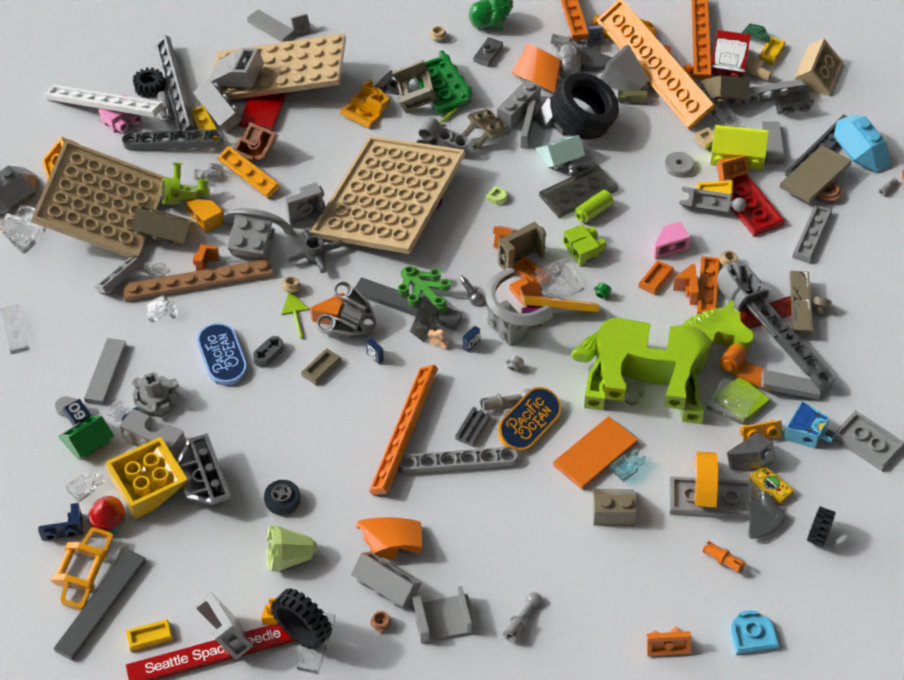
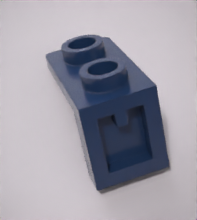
(65, 529)

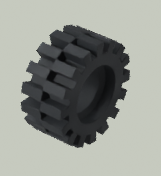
(148, 76)
(821, 526)

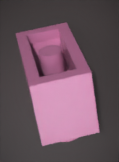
(671, 240)

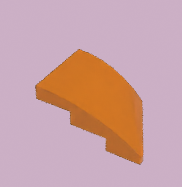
(538, 67)
(389, 534)

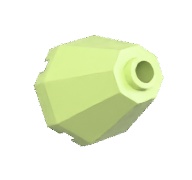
(288, 548)

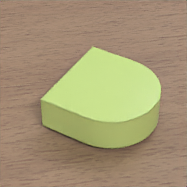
(497, 196)

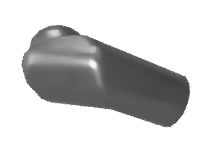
(578, 165)

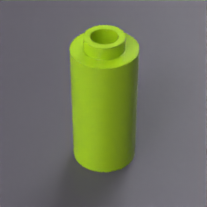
(594, 206)

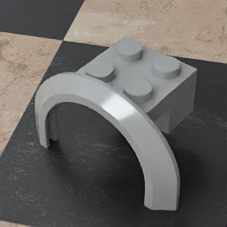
(252, 231)
(505, 318)

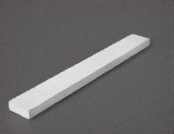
(104, 101)

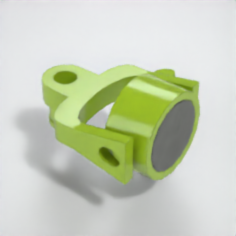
(173, 191)

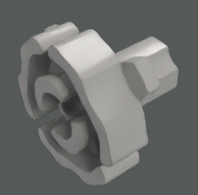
(154, 392)

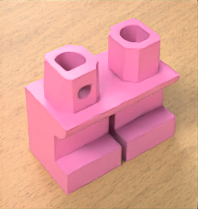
(118, 120)

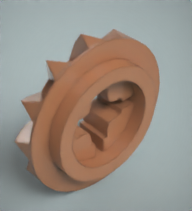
(836, 192)

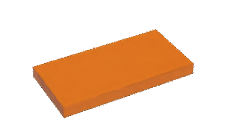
(595, 452)

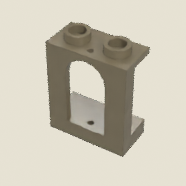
(418, 98)

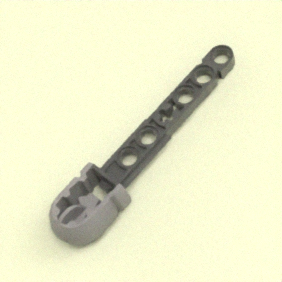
(744, 287)

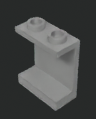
(443, 617)

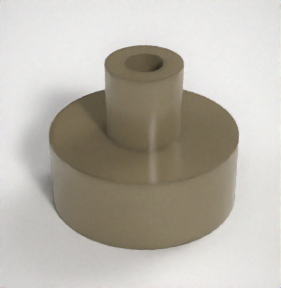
(821, 303)

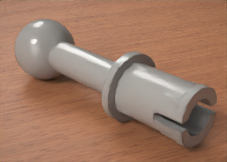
(498, 401)
(533, 601)

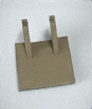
(489, 123)

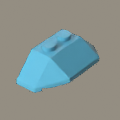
(862, 142)

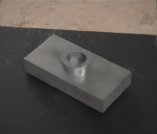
(488, 51)

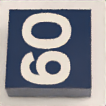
(471, 338)
(374, 350)
(76, 412)

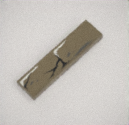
(801, 302)

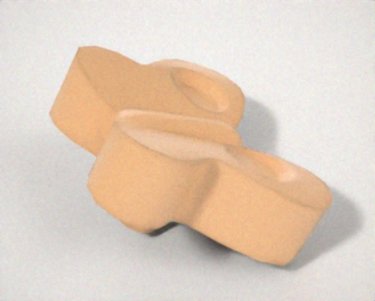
(438, 339)

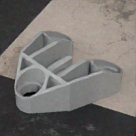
(343, 328)

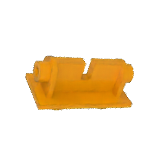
(770, 429)

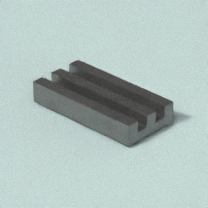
(479, 414)

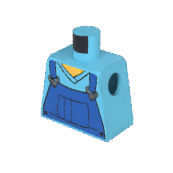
(808, 427)

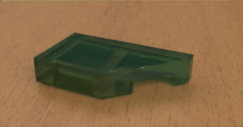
(757, 33)

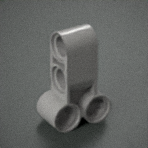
(433, 134)

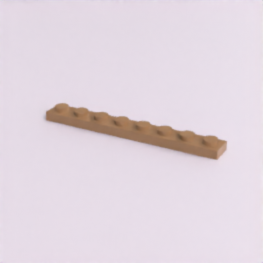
(197, 280)

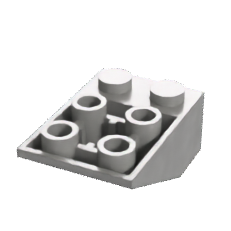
(238, 68)

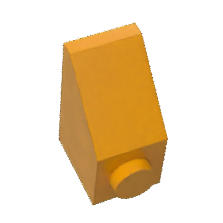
(205, 213)

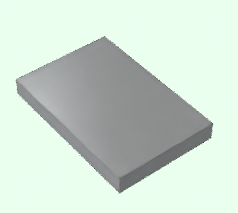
(868, 440)

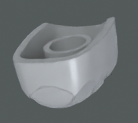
(570, 59)

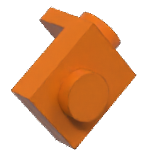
(204, 254)

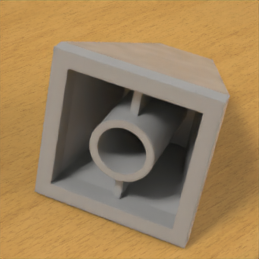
(625, 72)

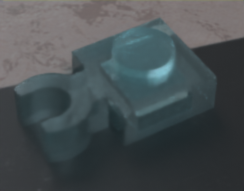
(627, 466)

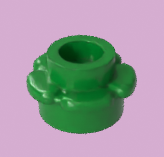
(603, 290)

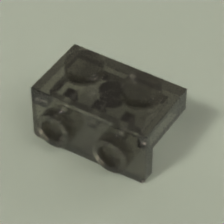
(792, 100)

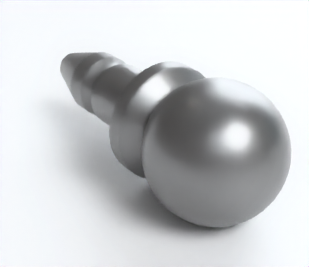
(476, 298)

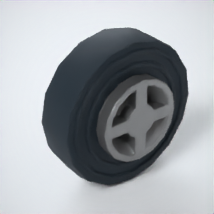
(276, 491)

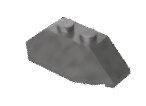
(15, 186)
(203, 472)

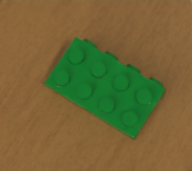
(448, 84)

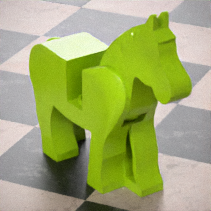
(623, 351)

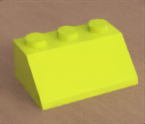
(739, 141)

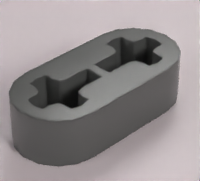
(268, 351)

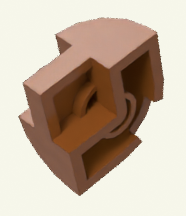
(256, 142)

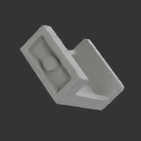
(230, 633)

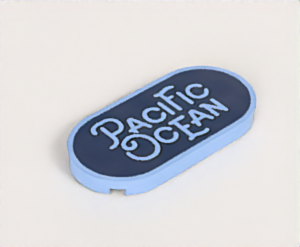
(222, 354)

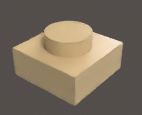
(704, 138)

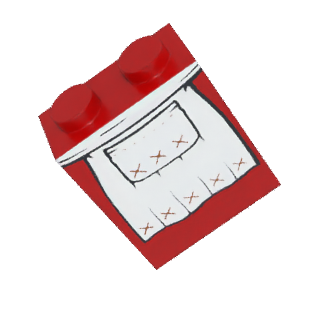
(730, 54)

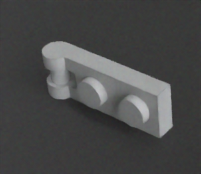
(120, 274)

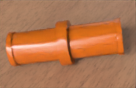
(723, 557)

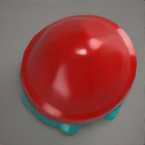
(107, 514)

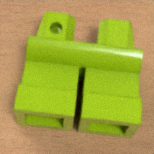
(581, 243)

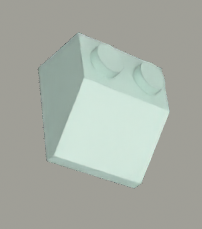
(561, 151)

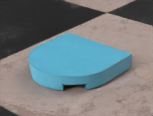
(753, 633)

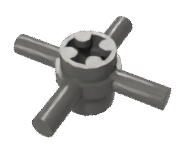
(314, 250)

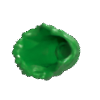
(490, 13)

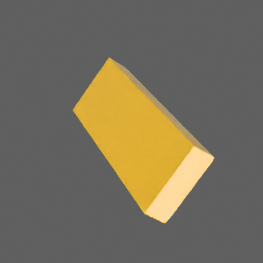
(203, 120)

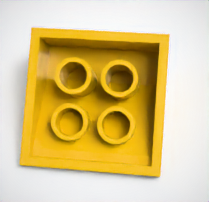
(146, 476)

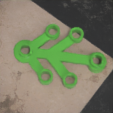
(412, 275)

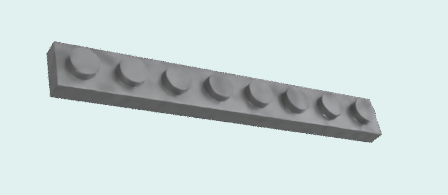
(174, 85)

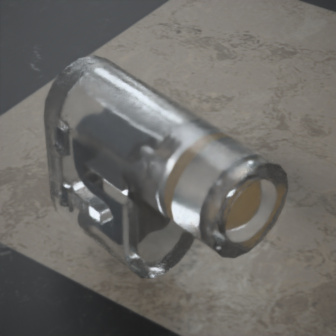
(214, 173)

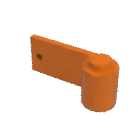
(734, 362)

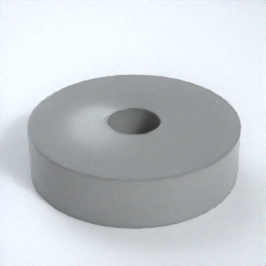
(679, 164)

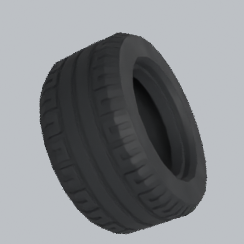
(595, 94)

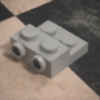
(306, 205)

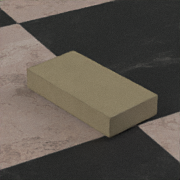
(321, 366)

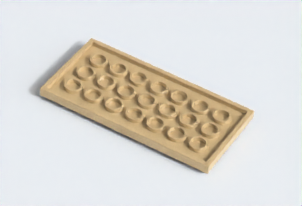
(293, 66)

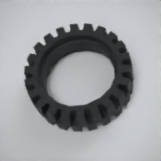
(301, 618)

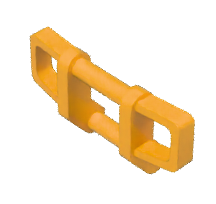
(87, 585)

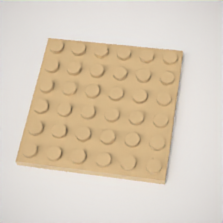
(97, 198)

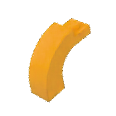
(706, 479)

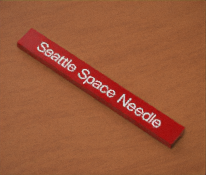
(203, 655)

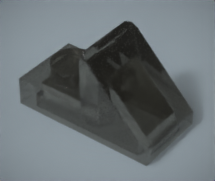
(426, 320)

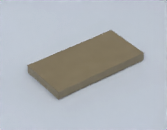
(815, 174)

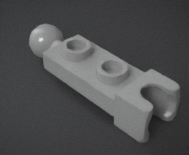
(712, 200)

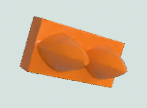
(668, 643)

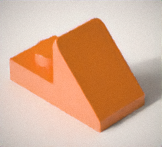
(732, 167)
(500, 232)
(688, 281)
(524, 287)

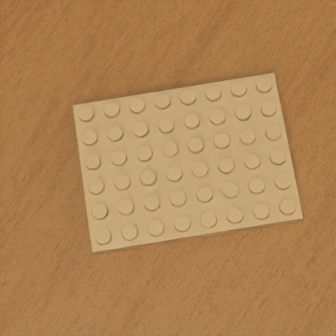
(388, 194)

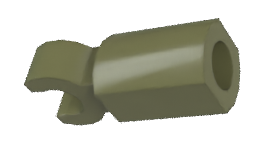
(632, 96)

